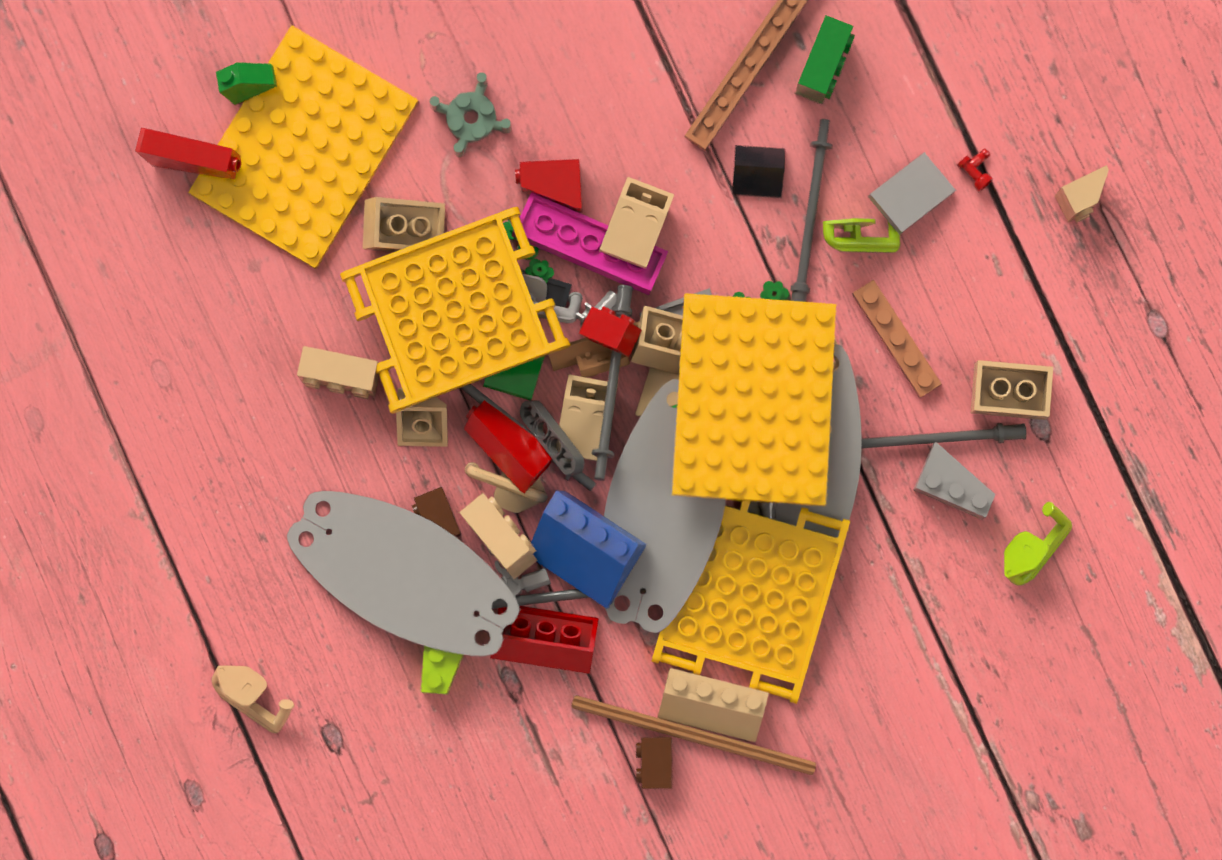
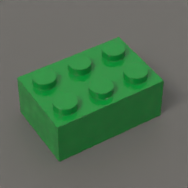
(825, 60)

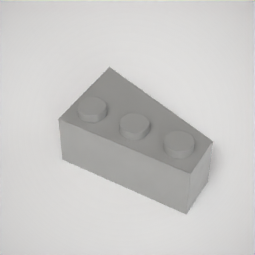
(953, 484)

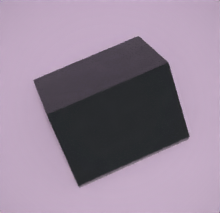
(758, 171)

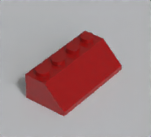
(549, 639)

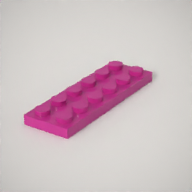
(579, 241)

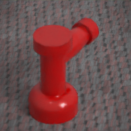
(970, 166)

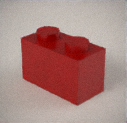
(610, 331)

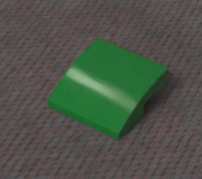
(517, 381)

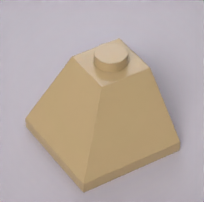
(422, 423)

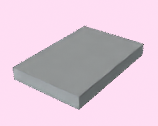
(911, 193)

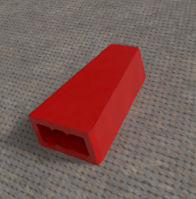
(187, 154)
(508, 445)

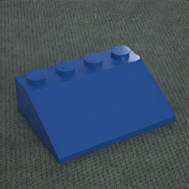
(585, 548)

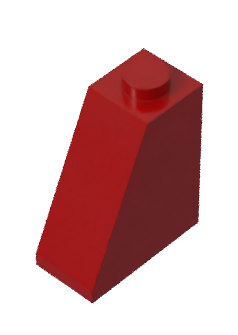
(552, 180)

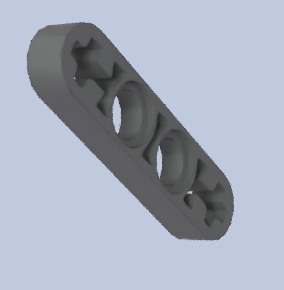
(548, 441)

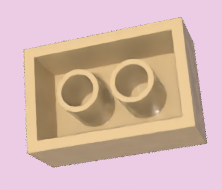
(338, 372)
(1011, 390)
(500, 535)

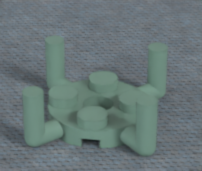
(468, 102)

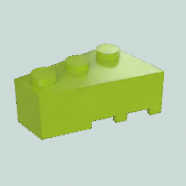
(439, 670)

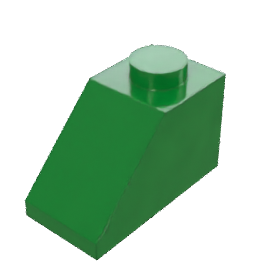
(245, 80)

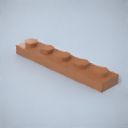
(896, 339)

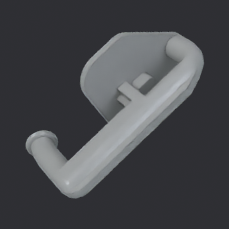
(538, 290)

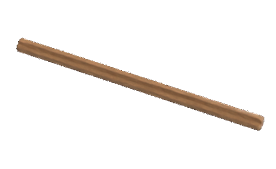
(693, 735)

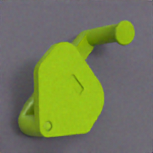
(855, 242)
(1028, 553)

